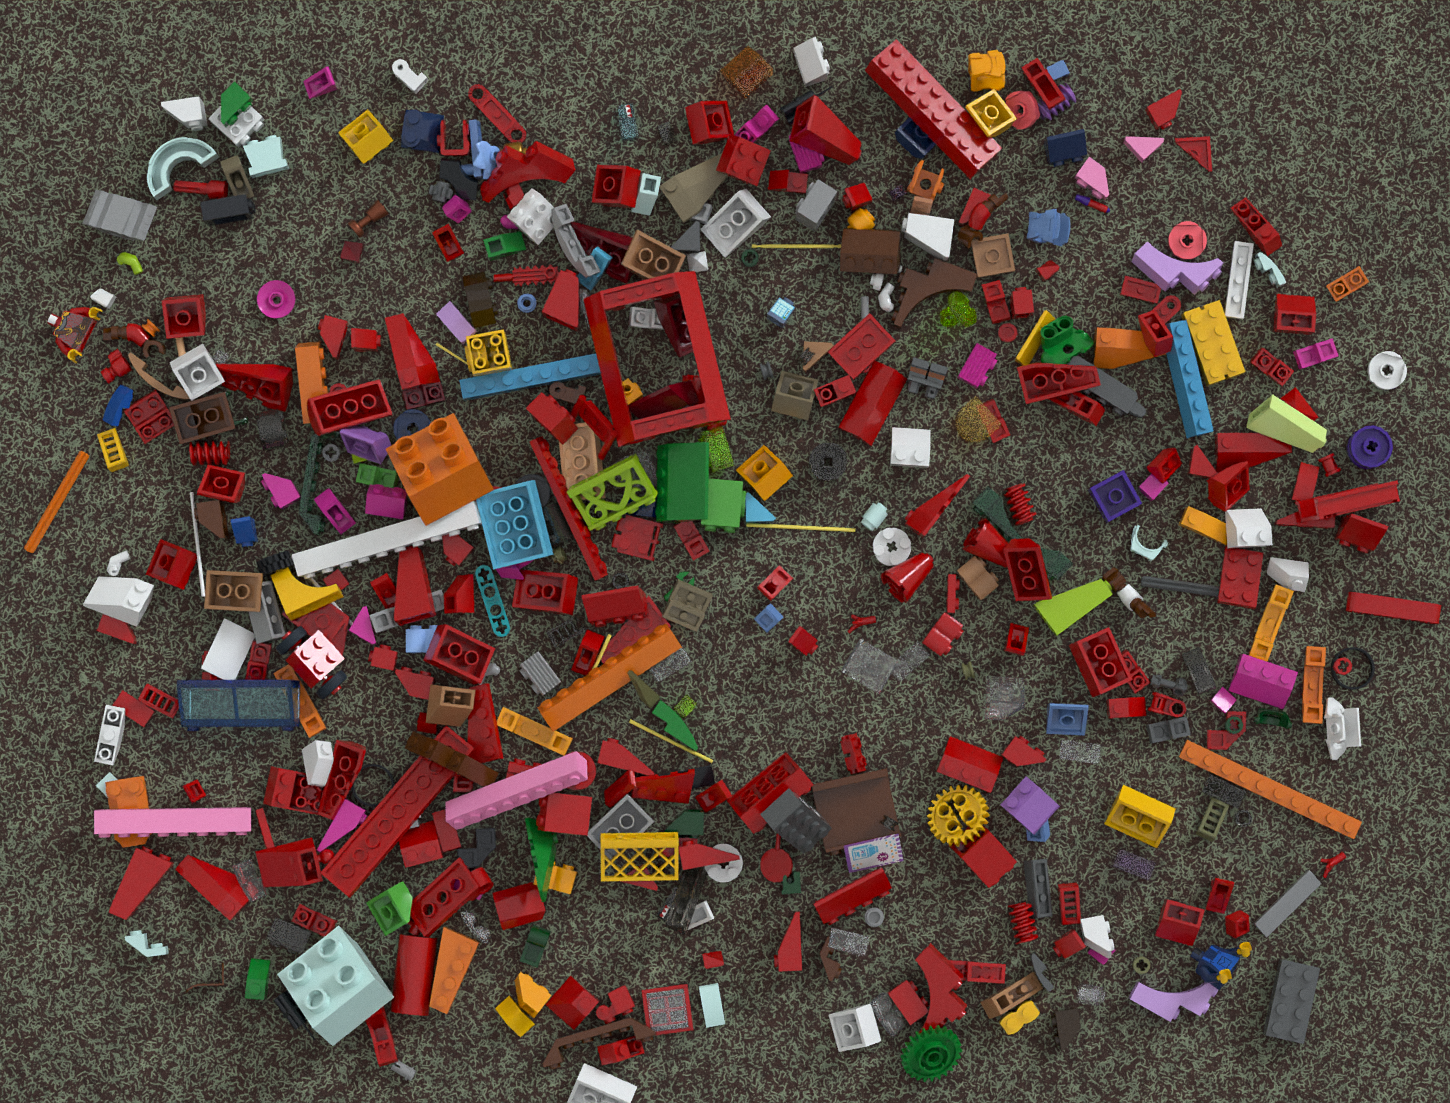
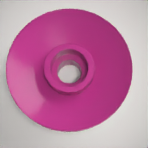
(269, 292)

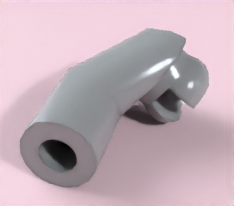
(491, 670)

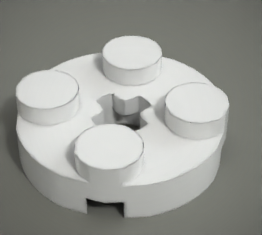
(1393, 379)
(902, 544)
(731, 871)

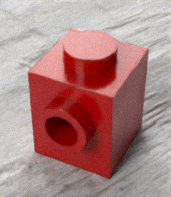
(383, 657)

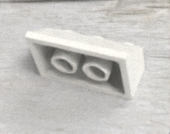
(600, 1087)

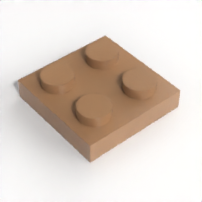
(992, 255)

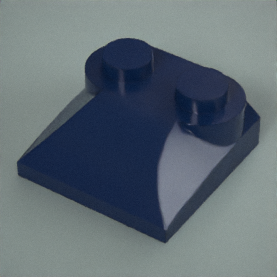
(421, 131)
(914, 139)

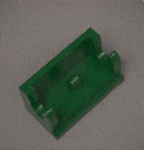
(791, 887)

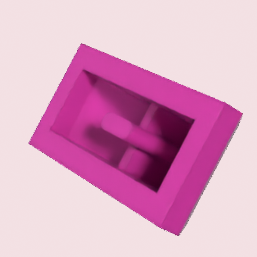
(320, 83)
(362, 627)

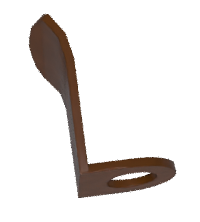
(208, 984)

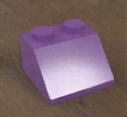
(365, 443)
(1030, 805)

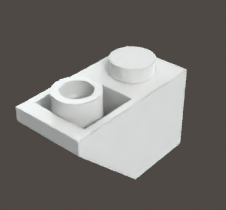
(1095, 935)

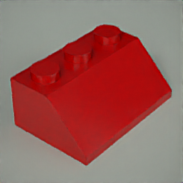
(1027, 570)
(615, 606)
(1100, 662)
(970, 764)

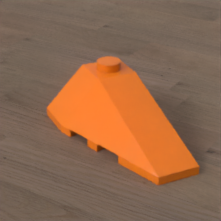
(1119, 348)

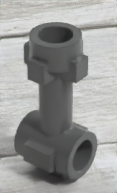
(1179, 686)

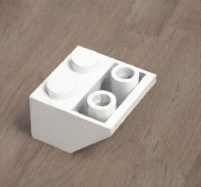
(810, 62)

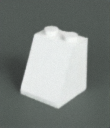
(929, 233)

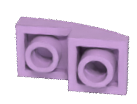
(456, 322)

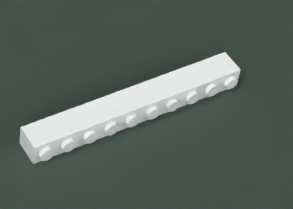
(383, 540)

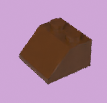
(213, 517)

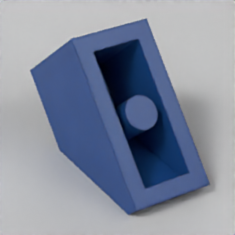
(244, 531)

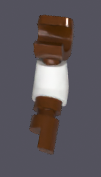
(1127, 594)

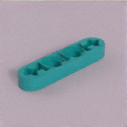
(495, 600)

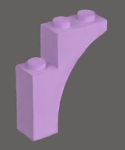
(1169, 272)
(1167, 1003)

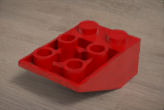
(291, 791)

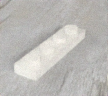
(1238, 280)

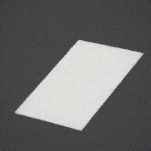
(228, 650)

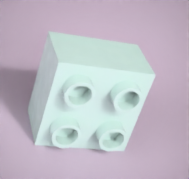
(335, 985)

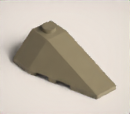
(692, 188)

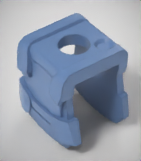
(1049, 227)

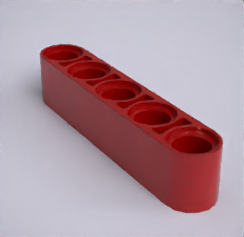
(1393, 607)

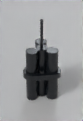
(789, 109)
(291, 1011)

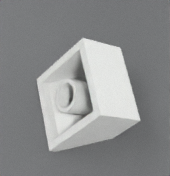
(187, 111)
(197, 372)
(910, 447)
(1247, 528)
(855, 1028)

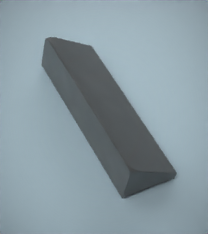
(1038, 888)

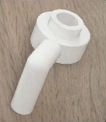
(877, 279)

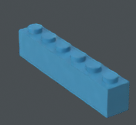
(1188, 382)

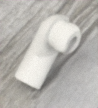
(115, 562)

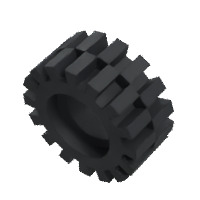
(275, 562)

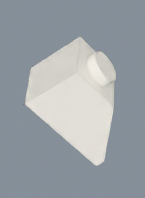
(1289, 573)
(318, 762)

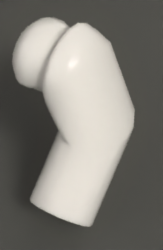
(884, 298)

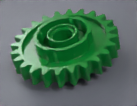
(931, 1053)

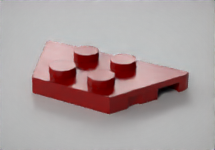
(329, 621)

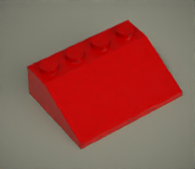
(766, 788)

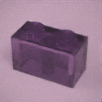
(1133, 864)

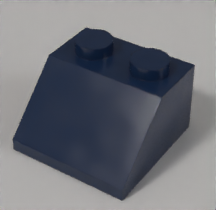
(1065, 147)

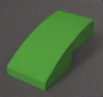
(374, 475)

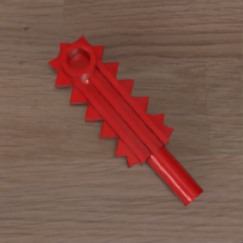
(529, 275)

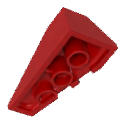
(411, 357)
(1051, 380)
(263, 381)
(1250, 447)
(930, 511)
(344, 771)
(214, 884)

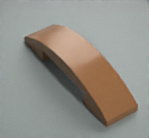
(140, 366)

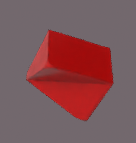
(1047, 270)
(1237, 924)
(713, 959)

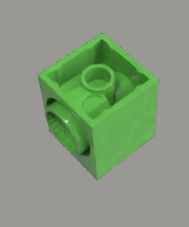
(725, 505)

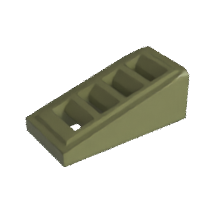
(644, 692)
(1206, 834)

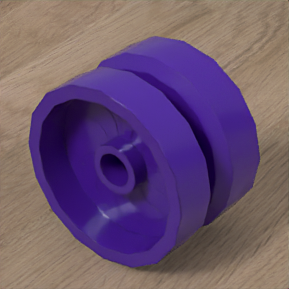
(1379, 442)

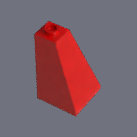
(823, 132)

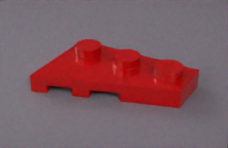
(667, 788)

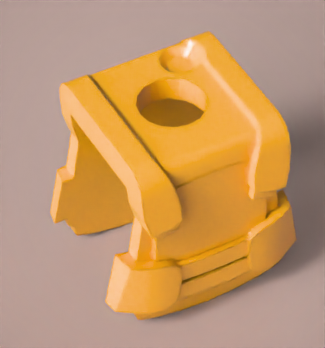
(986, 70)

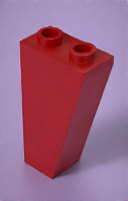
(139, 881)

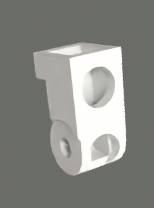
(408, 77)

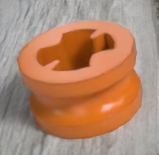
(150, 328)

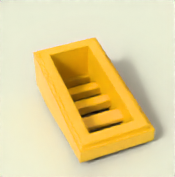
(119, 464)

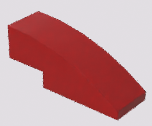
(1043, 83)

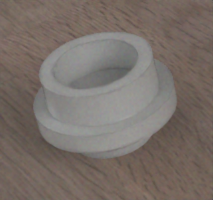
(874, 917)

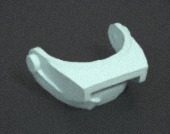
(1141, 550)

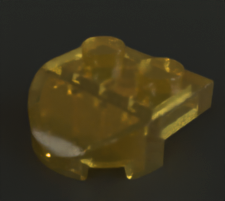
(976, 422)

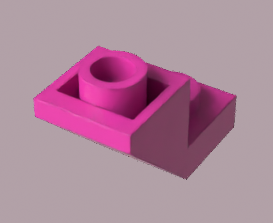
(758, 125)

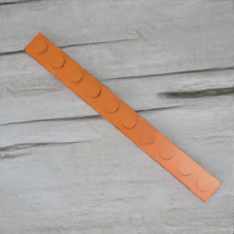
(1270, 789)

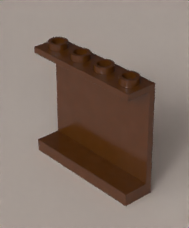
(855, 808)

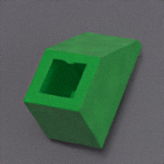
(233, 103)
(504, 245)

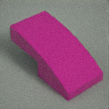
(1315, 353)

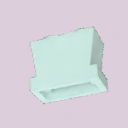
(265, 156)

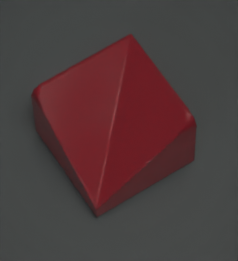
(352, 252)

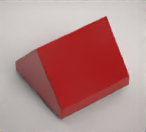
(425, 727)
(194, 791)

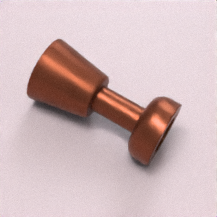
(374, 214)

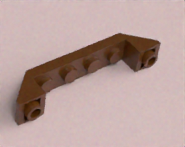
(556, 1056)

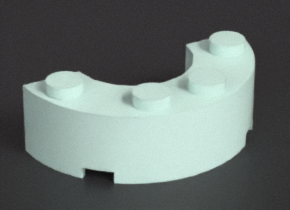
(171, 154)

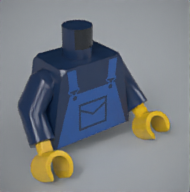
(1219, 963)

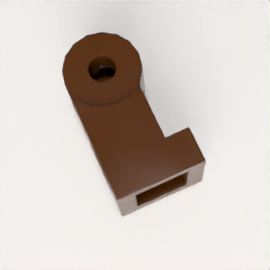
(566, 394)

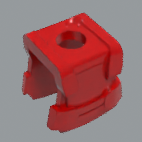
(441, 141)

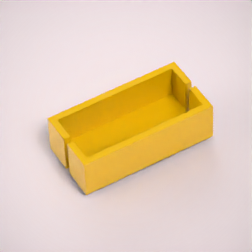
(1213, 343)

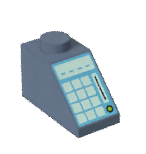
(781, 312)

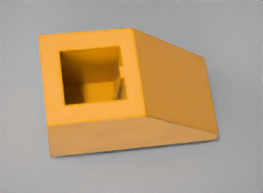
(530, 995)

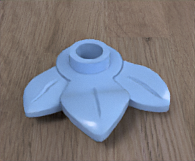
(486, 158)

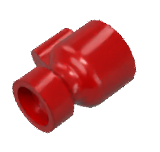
(118, 366)

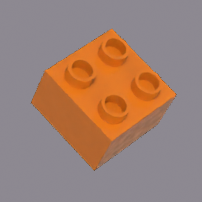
(439, 469)

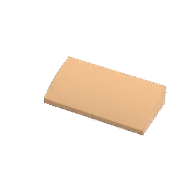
(580, 457)

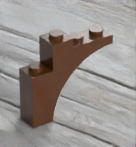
(918, 287)
(451, 759)

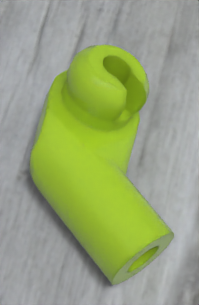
(132, 260)

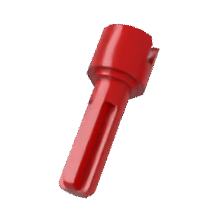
(214, 189)

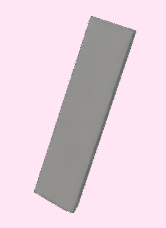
(1287, 903)

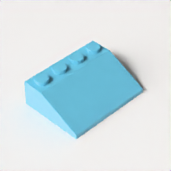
(514, 524)

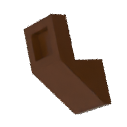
(831, 967)

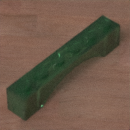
(992, 507)

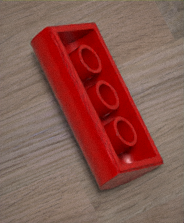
(348, 407)
(414, 975)

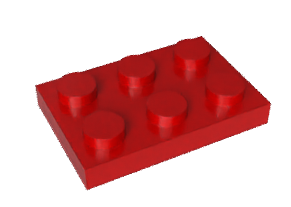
(861, 346)
(1240, 577)

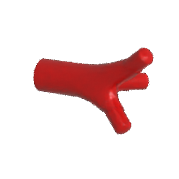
(860, 621)
(1332, 862)

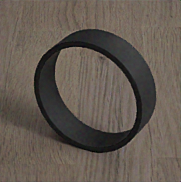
(1371, 664)
(353, 788)

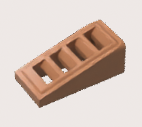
(921, 205)

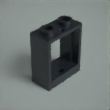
(227, 210)

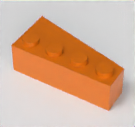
(310, 373)

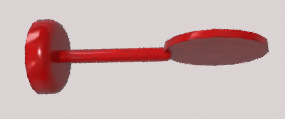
(776, 863)

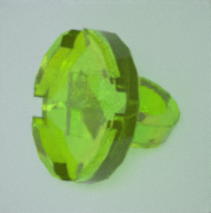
(959, 310)

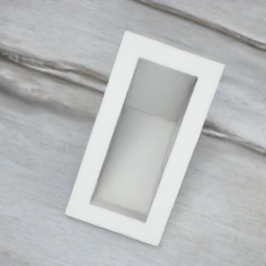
(701, 914)

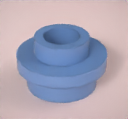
(522, 298)

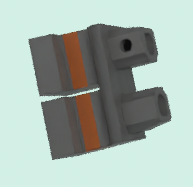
(917, 377)

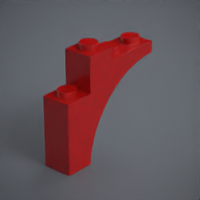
(516, 167)
(941, 978)

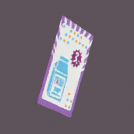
(873, 853)

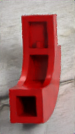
(382, 1038)

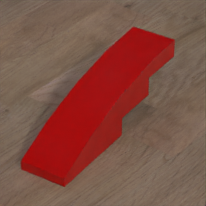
(980, 971)

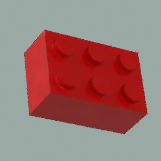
(459, 654)

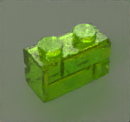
(719, 451)

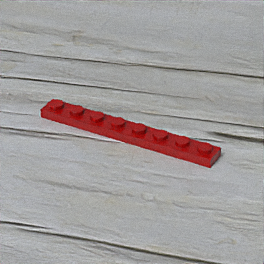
(572, 515)

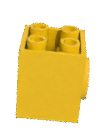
(488, 353)

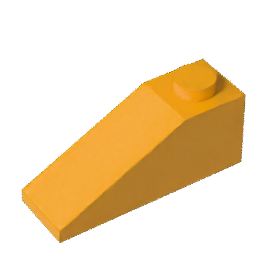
(1204, 525)

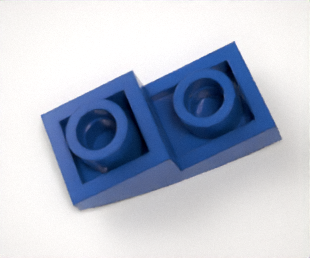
(119, 400)

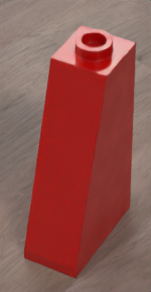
(413, 588)

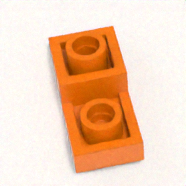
(1347, 284)

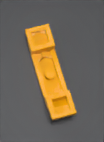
(1270, 622)
(534, 731)

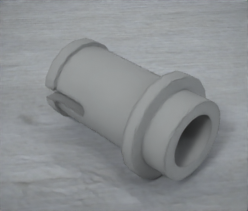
(404, 1070)

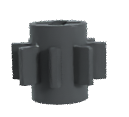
(440, 192)

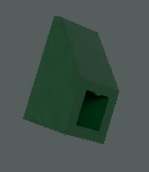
(688, 822)

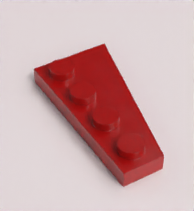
(633, 630)
(483, 727)

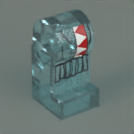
(627, 122)

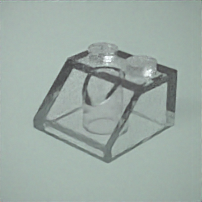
(869, 666)

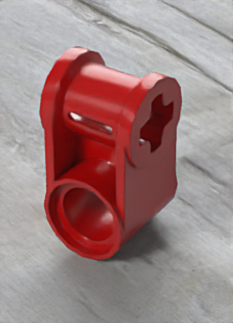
(1165, 705)

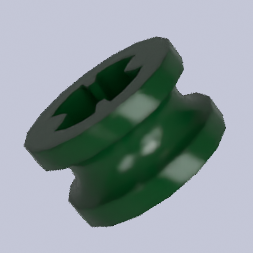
(754, 262)
(1239, 725)

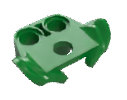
(1063, 335)

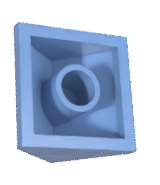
(1066, 719)

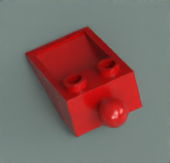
(287, 864)

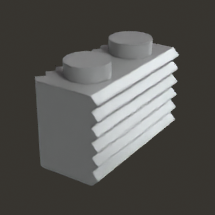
(540, 674)

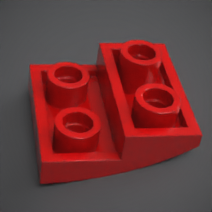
(150, 416)

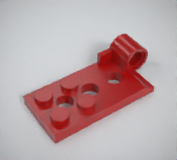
(471, 886)

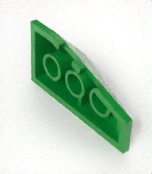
(543, 854)

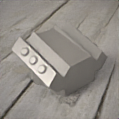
(119, 216)

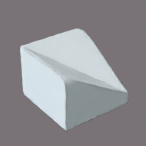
(103, 298)

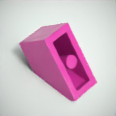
(334, 511)

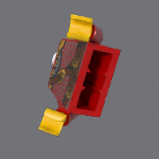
(74, 329)

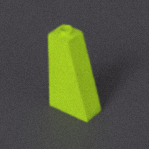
(1072, 605)

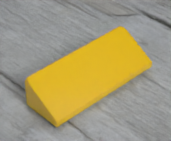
(1034, 340)

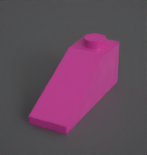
(345, 821)

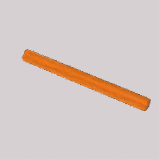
(56, 502)

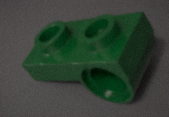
(535, 946)

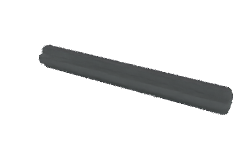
(1180, 586)

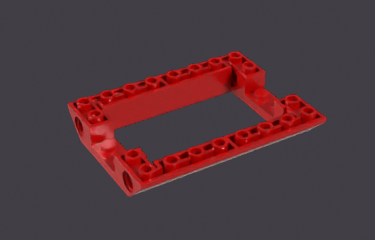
(697, 416)

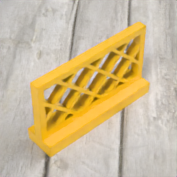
(639, 840)

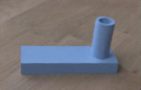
(475, 136)

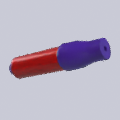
(1092, 203)

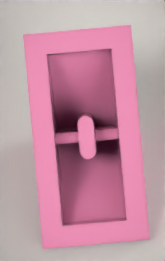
(1143, 146)

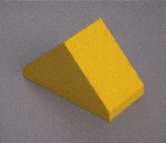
(514, 1016)

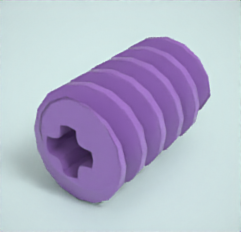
(1068, 94)

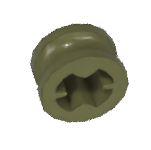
(968, 670)
(1137, 969)

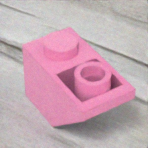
(1093, 177)

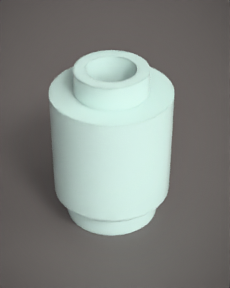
(874, 516)

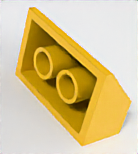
(1140, 816)

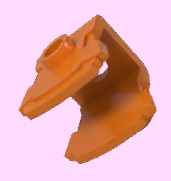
(921, 174)

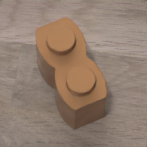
(977, 577)

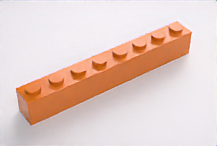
(609, 677)

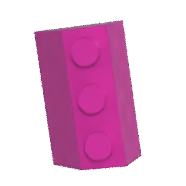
(1262, 681)

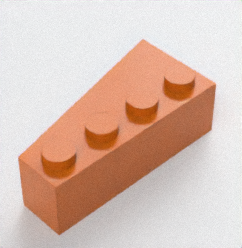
(452, 965)

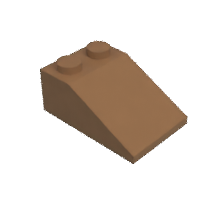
(650, 257)
(233, 591)

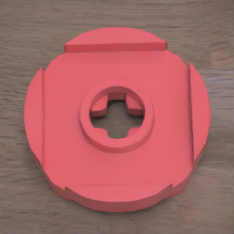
(1030, 108)
(1179, 248)

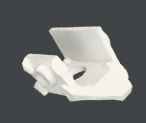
(1342, 728)

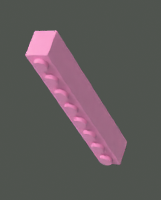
(516, 790)
(172, 821)

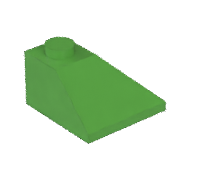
(392, 908)

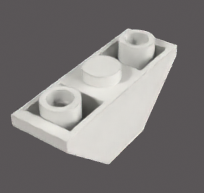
(110, 735)

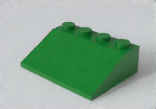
(682, 482)

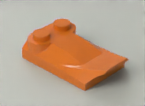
(128, 794)

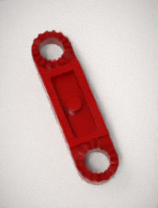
(496, 114)

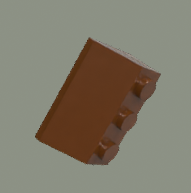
(870, 251)

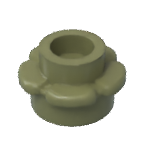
(559, 555)

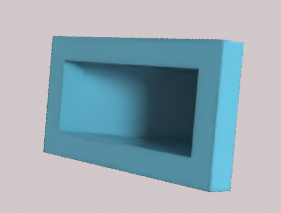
(756, 511)

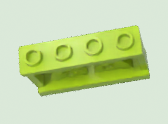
(620, 468)

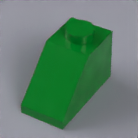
(257, 979)

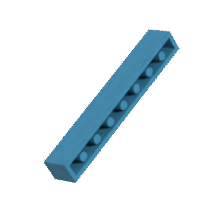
(529, 377)

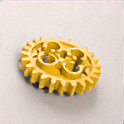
(973, 806)

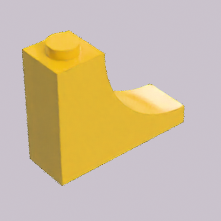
(299, 598)

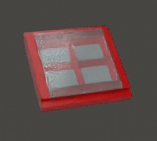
(668, 1009)

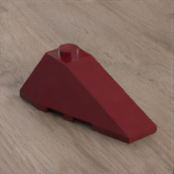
(610, 242)

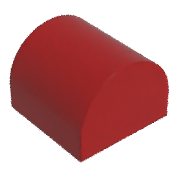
(462, 784)

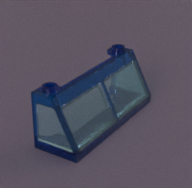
(239, 703)

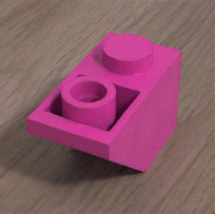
(282, 489)

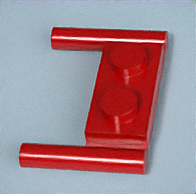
(597, 422)

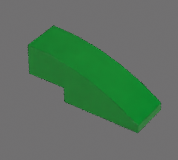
(675, 725)

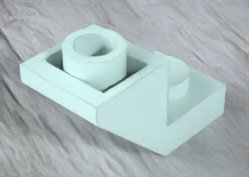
(140, 942)

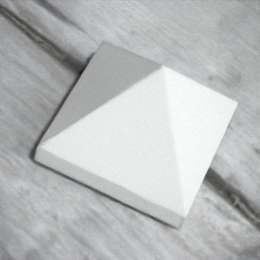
(697, 261)

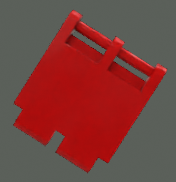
(636, 537)

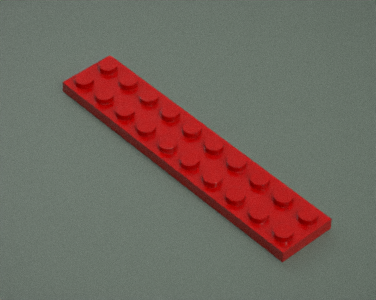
(392, 818)

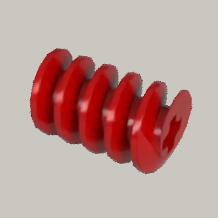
(209, 453)
(1019, 504)
(1023, 922)

